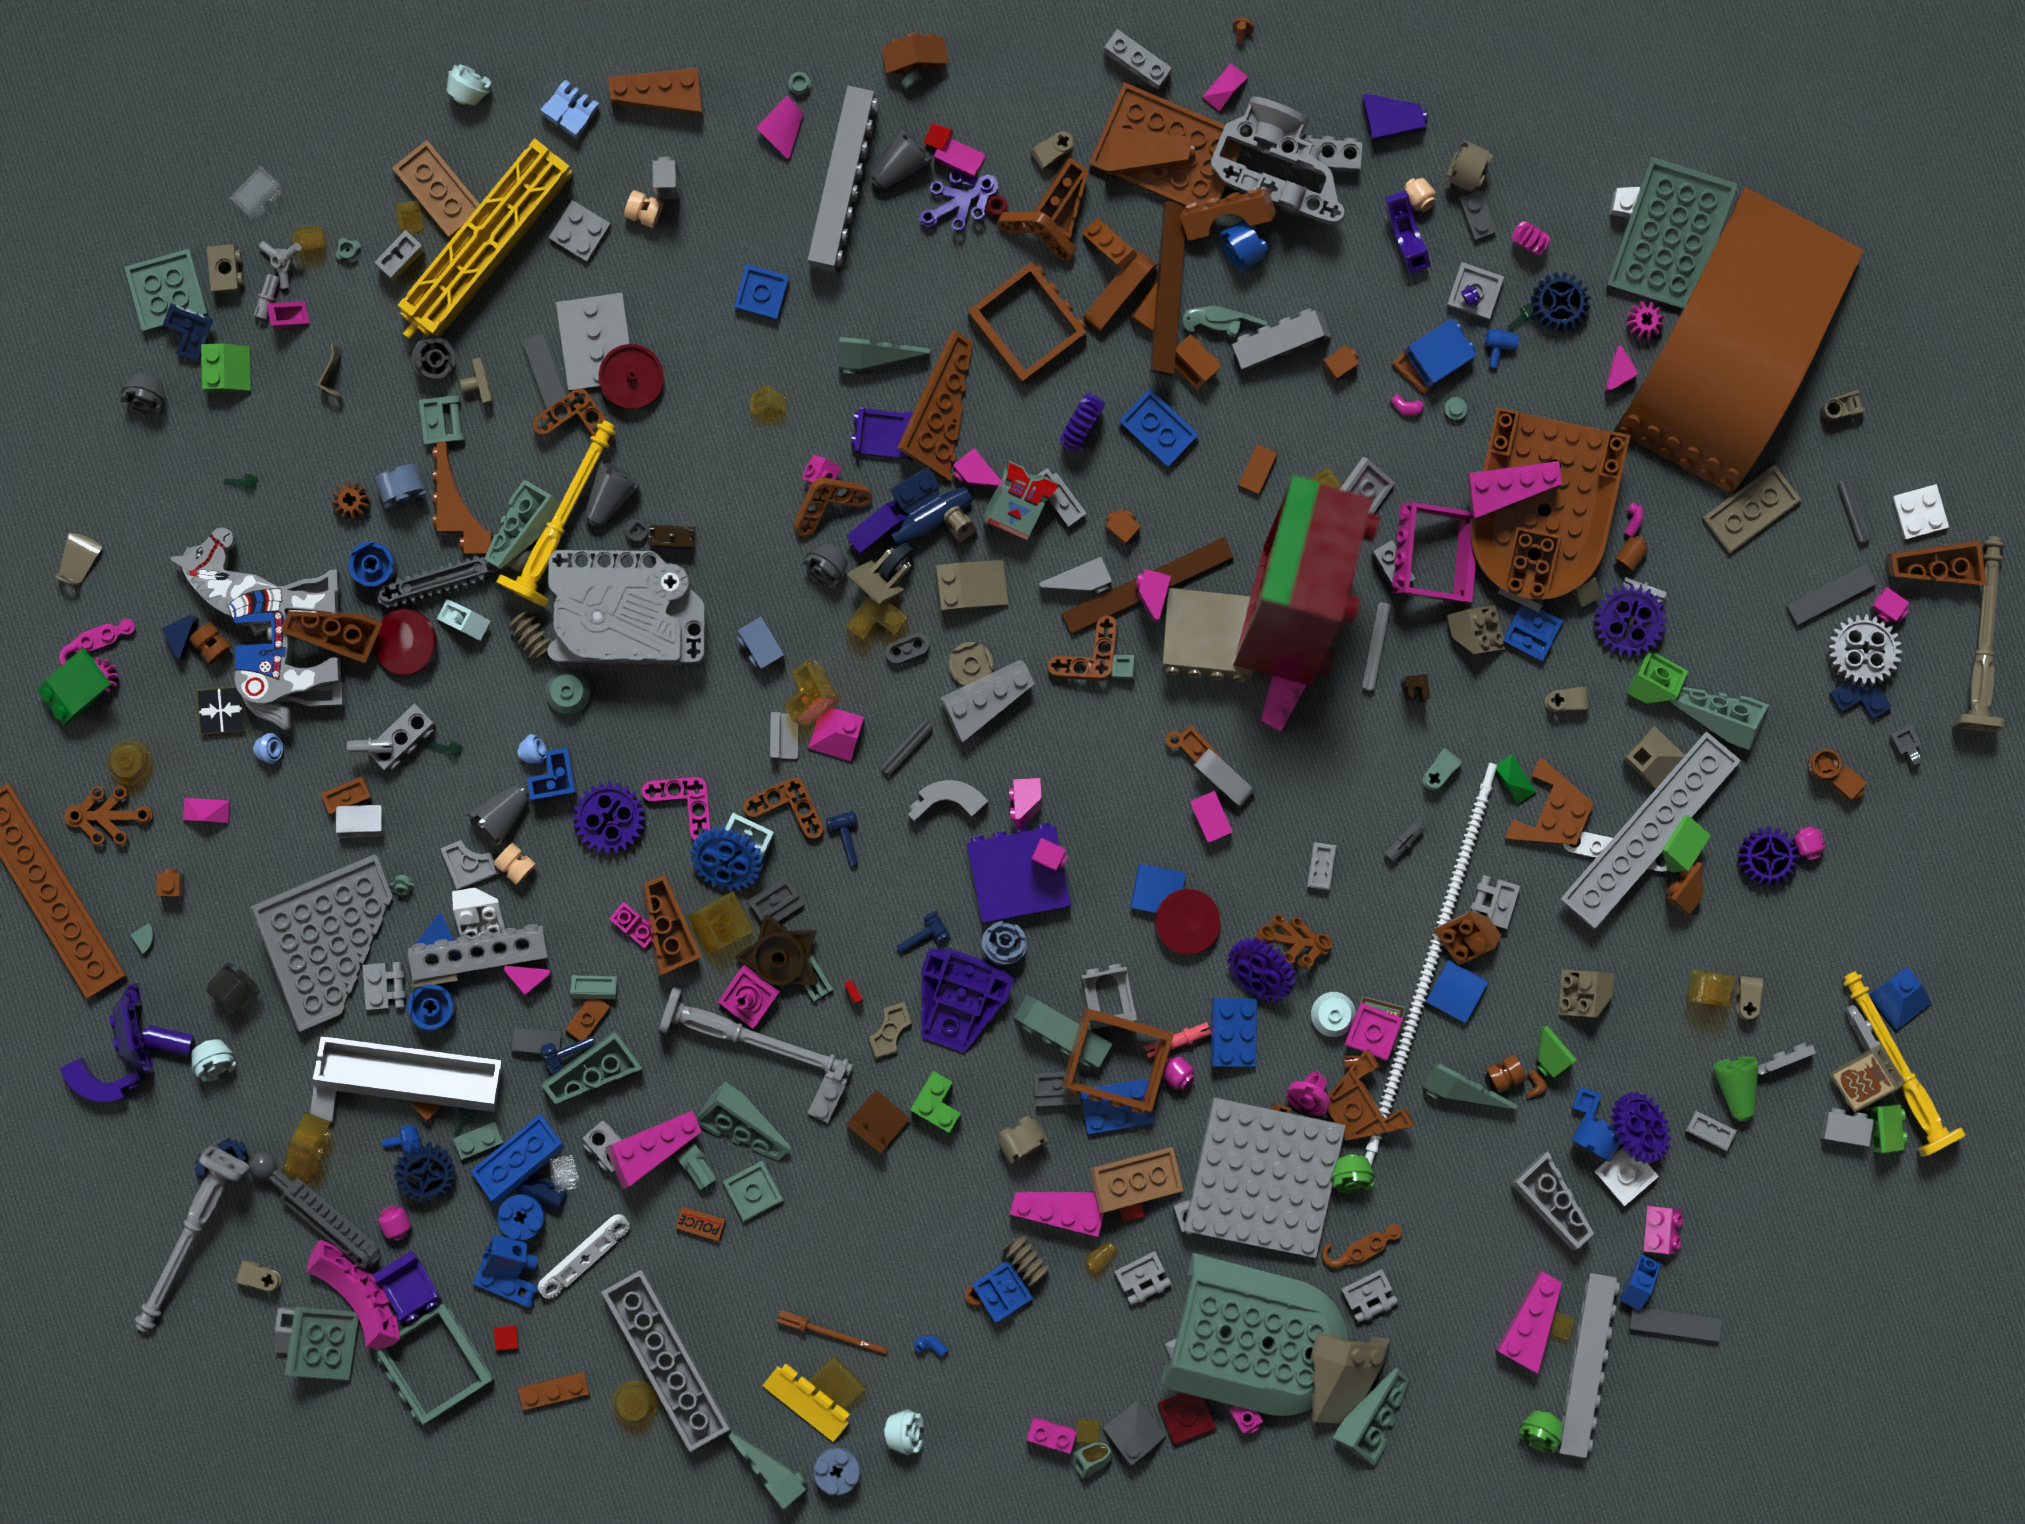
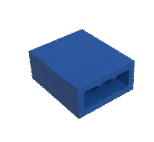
(1440, 352)

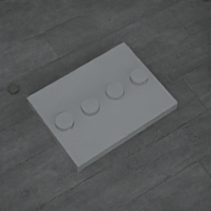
(588, 333)

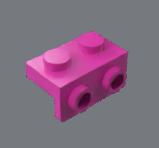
(1663, 1230)

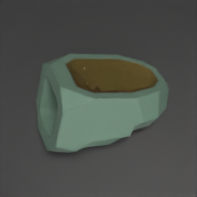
(1091, 1458)

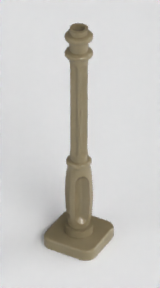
(1983, 669)

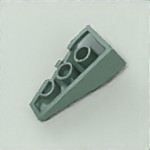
(861, 355)
(523, 524)
(1730, 718)
(1452, 1085)
(735, 1116)
(1367, 1425)
(780, 1479)

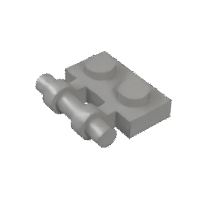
(1502, 901)
(376, 985)
(1140, 1271)
(1366, 1289)

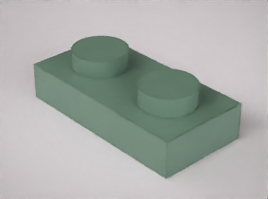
(478, 1140)

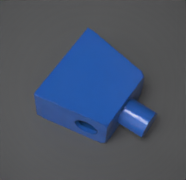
(506, 1258)

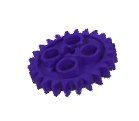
(1650, 625)
(626, 828)
(1261, 969)
(1640, 1128)

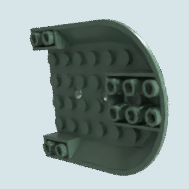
(1253, 1307)

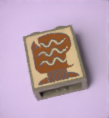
(1867, 1078)

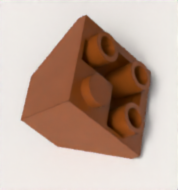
(1688, 890)
(1468, 936)

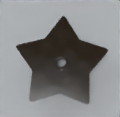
(794, 946)

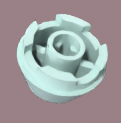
(467, 85)
(1333, 1014)
(212, 1059)
(903, 1431)

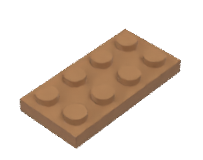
(437, 188)
(1136, 1179)

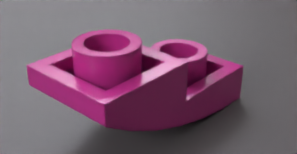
(632, 924)

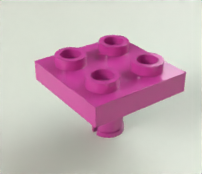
(748, 997)

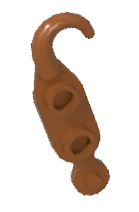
(1363, 1248)

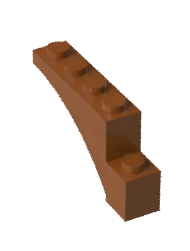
(451, 511)

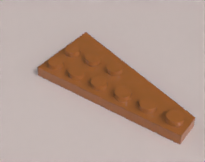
(938, 414)

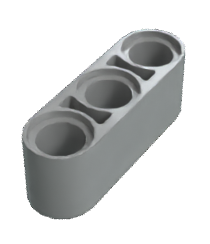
(1224, 777)

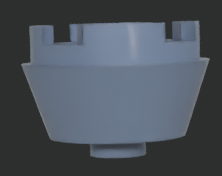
(1004, 943)

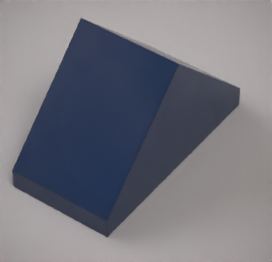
(179, 634)

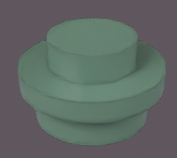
(799, 83)
(1455, 408)

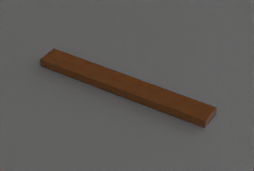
(1168, 290)
(1127, 594)

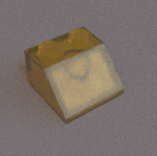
(720, 923)

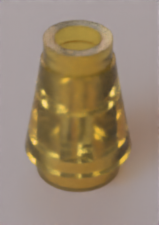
(1100, 1257)

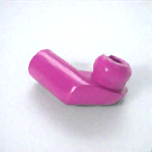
(1636, 521)

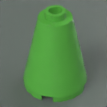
(1739, 1085)

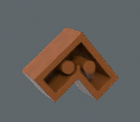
(914, 53)

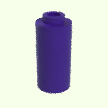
(168, 1040)

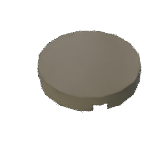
(970, 662)

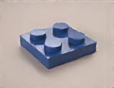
(761, 291)

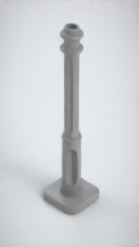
(721, 1027)
(221, 1168)

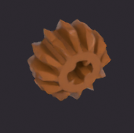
(357, 505)

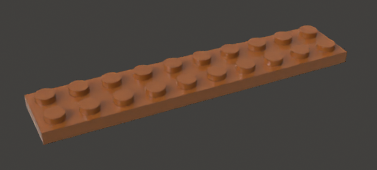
(54, 898)

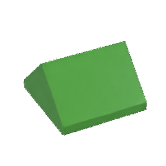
(1684, 845)

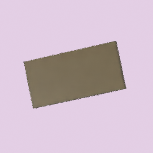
(1751, 509)

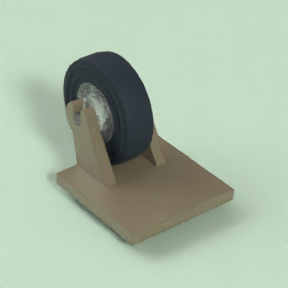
(882, 579)

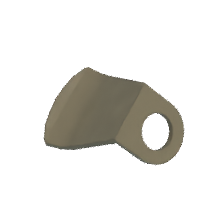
(335, 357)
(77, 558)

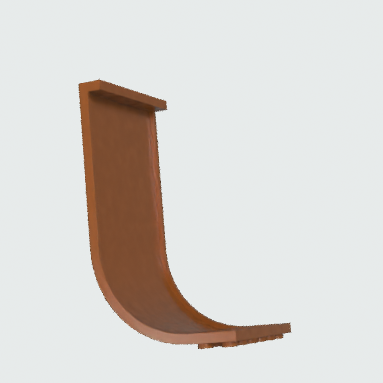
(1741, 342)

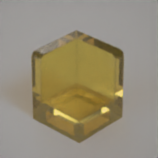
(410, 216)
(768, 404)

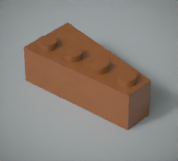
(664, 90)

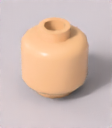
(1421, 194)

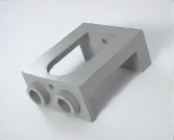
(1121, 977)

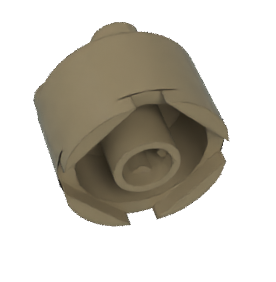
(1468, 166)
(1022, 1140)

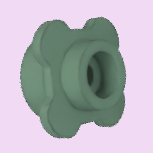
(343, 245)
(402, 885)

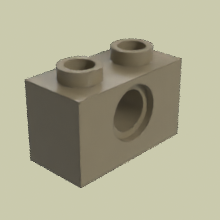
(218, 257)

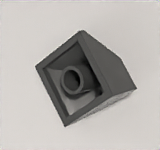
(1134, 1432)

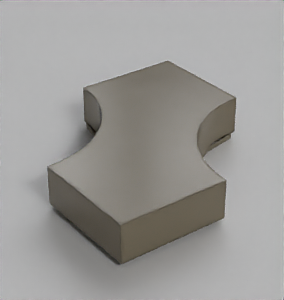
(895, 1019)

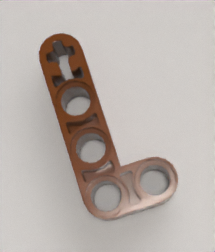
(1119, 290)

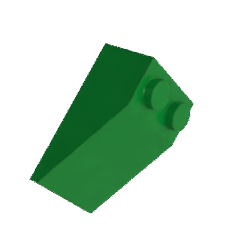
(73, 687)

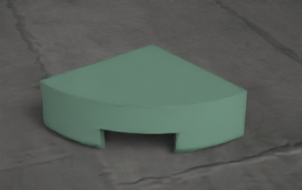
(143, 937)

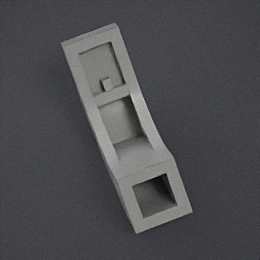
(949, 790)

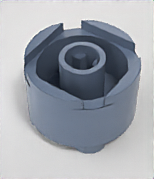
(400, 486)
(831, 1482)

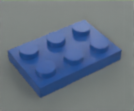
(1158, 428)
(1233, 1032)
(1106, 1117)

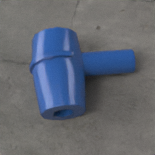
(1499, 341)
(408, 1136)

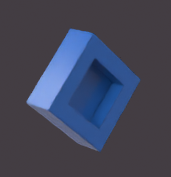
(1586, 1100)

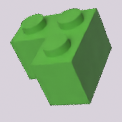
(930, 1104)

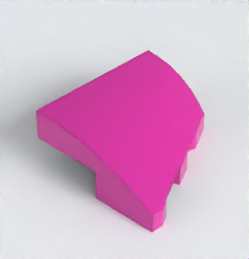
(782, 126)

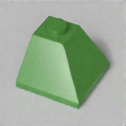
(1657, 679)
(1551, 1053)

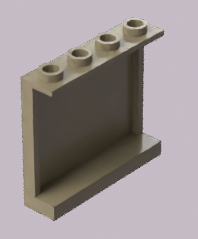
(1203, 634)

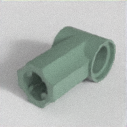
(693, 1161)

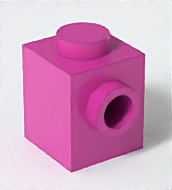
(1890, 606)
(1247, 1419)

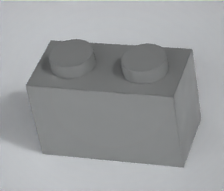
(1847, 1128)

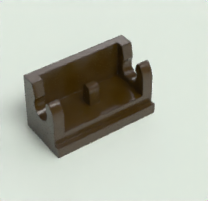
(672, 537)
(1416, 685)

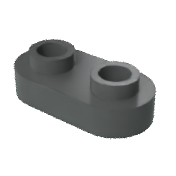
(907, 649)

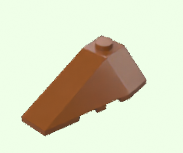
(339, 632)

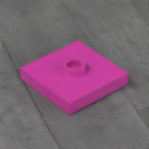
(1373, 1031)

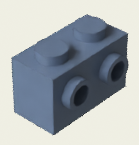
(761, 644)

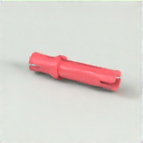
(1182, 1038)

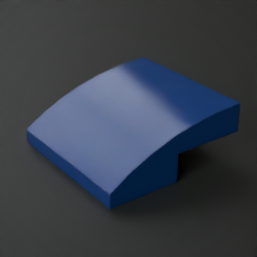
(1532, 631)
(1153, 885)
(1456, 991)
(1002, 1291)

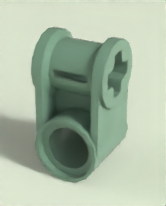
(1443, 767)

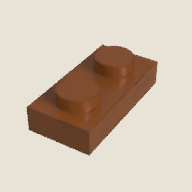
(346, 795)

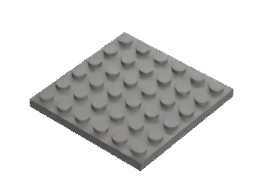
(1264, 1177)

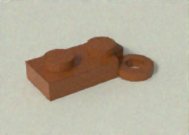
(1191, 742)

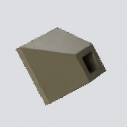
(1477, 629)
(1654, 757)
(1584, 992)

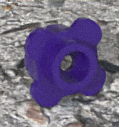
(1470, 296)

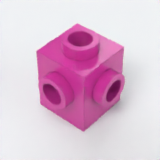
(818, 468)

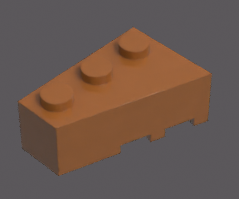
(1064, 195)

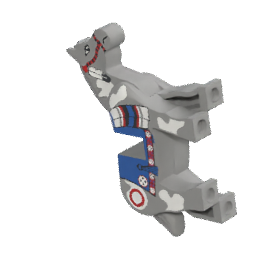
(265, 670)

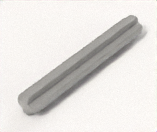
(1376, 646)

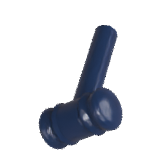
(842, 822)
(934, 928)
(553, 1057)

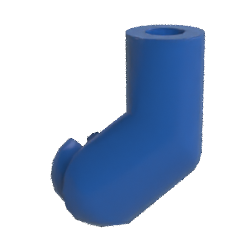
(930, 1342)

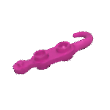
(97, 638)

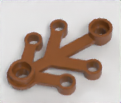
(104, 815)
(1320, 943)

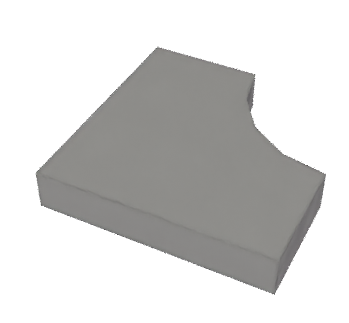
(466, 866)

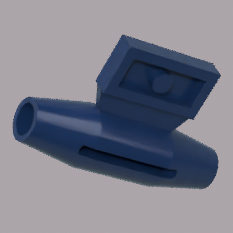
(925, 508)

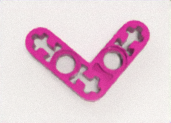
(693, 798)

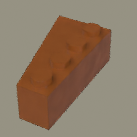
(1949, 563)
(668, 929)

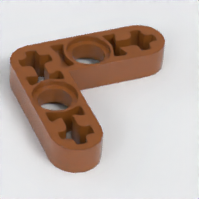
(1042, 225)
(580, 410)
(827, 495)
(1091, 663)
(786, 796)

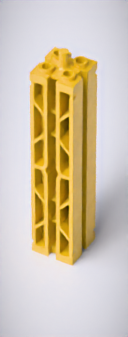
(484, 240)

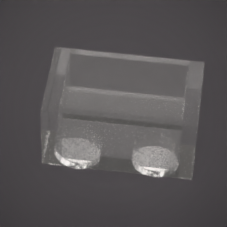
(257, 193)

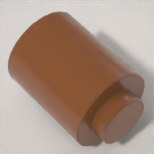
(1632, 553)

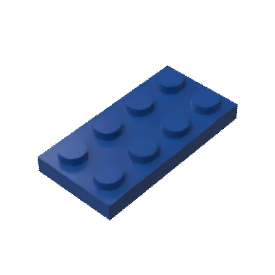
(517, 1159)

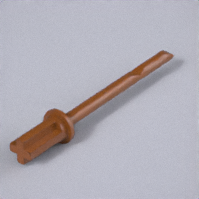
(800, 1323)

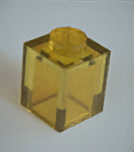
(310, 238)

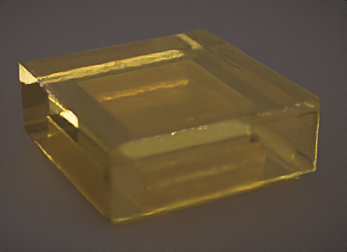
(1561, 1325)
(1087, 1430)

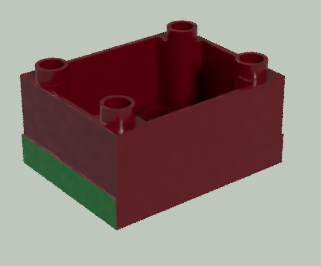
(1305, 581)

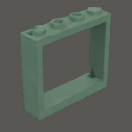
(407, 1393)

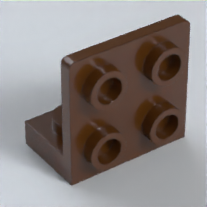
(878, 1121)

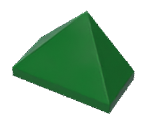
(1514, 779)

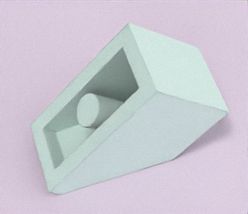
(463, 619)

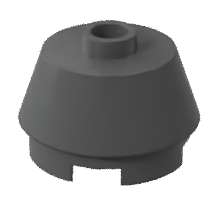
(433, 358)
(143, 394)
(826, 564)

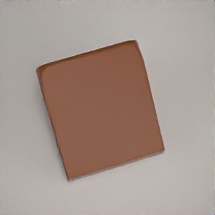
(427, 1110)

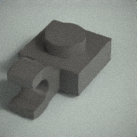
(1907, 741)

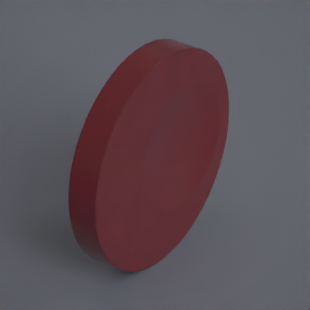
(630, 376)
(405, 642)
(1187, 921)

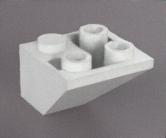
(476, 912)

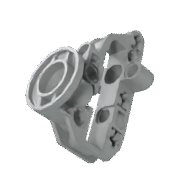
(1272, 129)

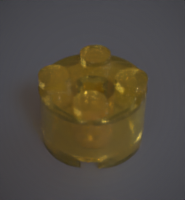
(1711, 988)

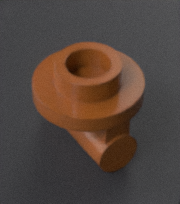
(1242, 27)

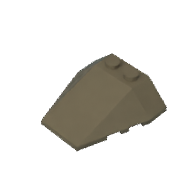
(1344, 1374)

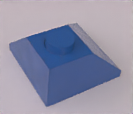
(1900, 998)

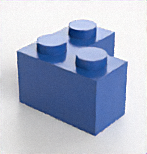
(559, 780)

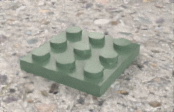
(163, 282)
(321, 1343)

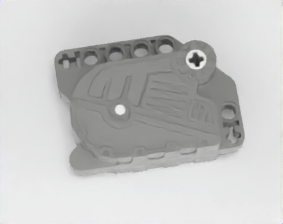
(623, 612)

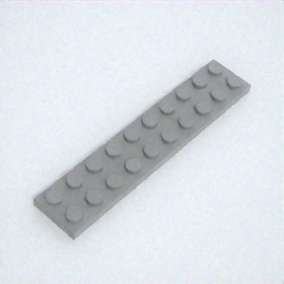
(1649, 830)

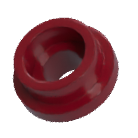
(996, 199)

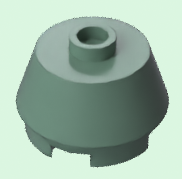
(568, 691)

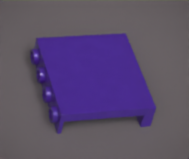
(1008, 879)

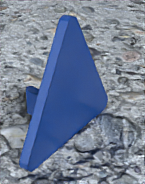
(437, 931)

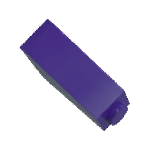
(1392, 117)
(876, 526)

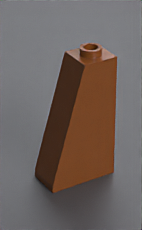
(1142, 150)

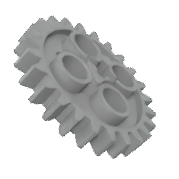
(1864, 631)

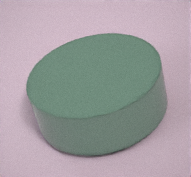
(912, 79)

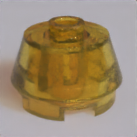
(129, 762)
(634, 1403)

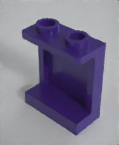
(879, 432)
(408, 1287)

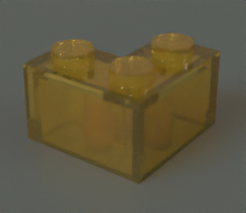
(872, 613)
(815, 694)
(306, 1146)

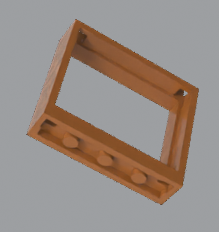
(1064, 307)
(1115, 1099)

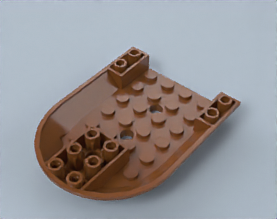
(1581, 507)

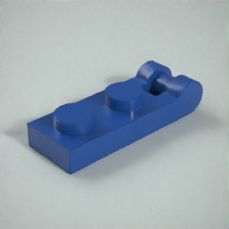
(507, 1287)

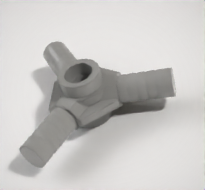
(281, 260)

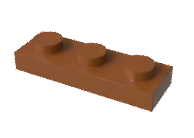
(1109, 243)
(554, 1390)

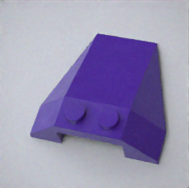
(959, 996)
(127, 1032)

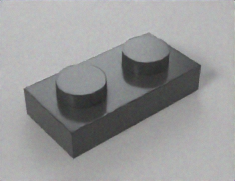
(1477, 215)

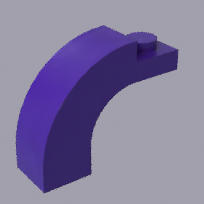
(1406, 233)
(85, 1084)

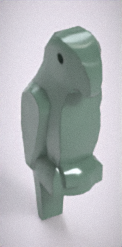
(1217, 319)

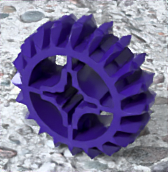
(1082, 422)
(1768, 867)

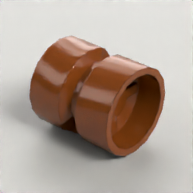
(205, 636)
(1824, 764)
(1506, 1074)

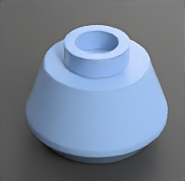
(268, 748)
(532, 749)

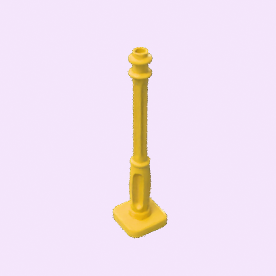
(547, 543)
(1914, 1092)

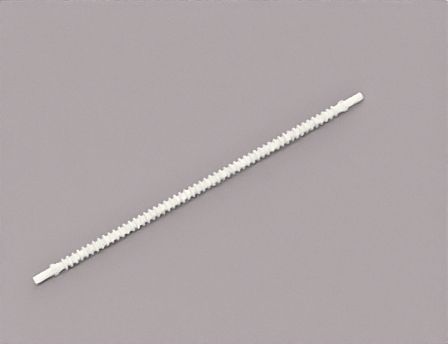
(1485, 789)

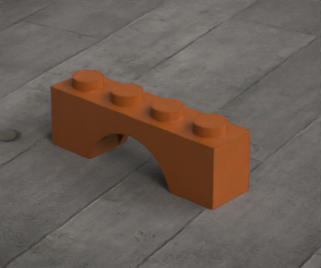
(1254, 207)

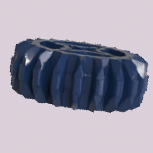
(1568, 309)
(441, 1176)

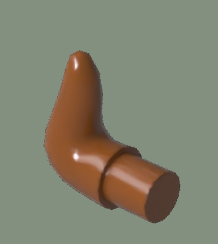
(1539, 1082)

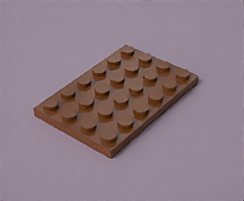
(1180, 183)

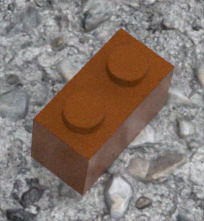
(1195, 362)

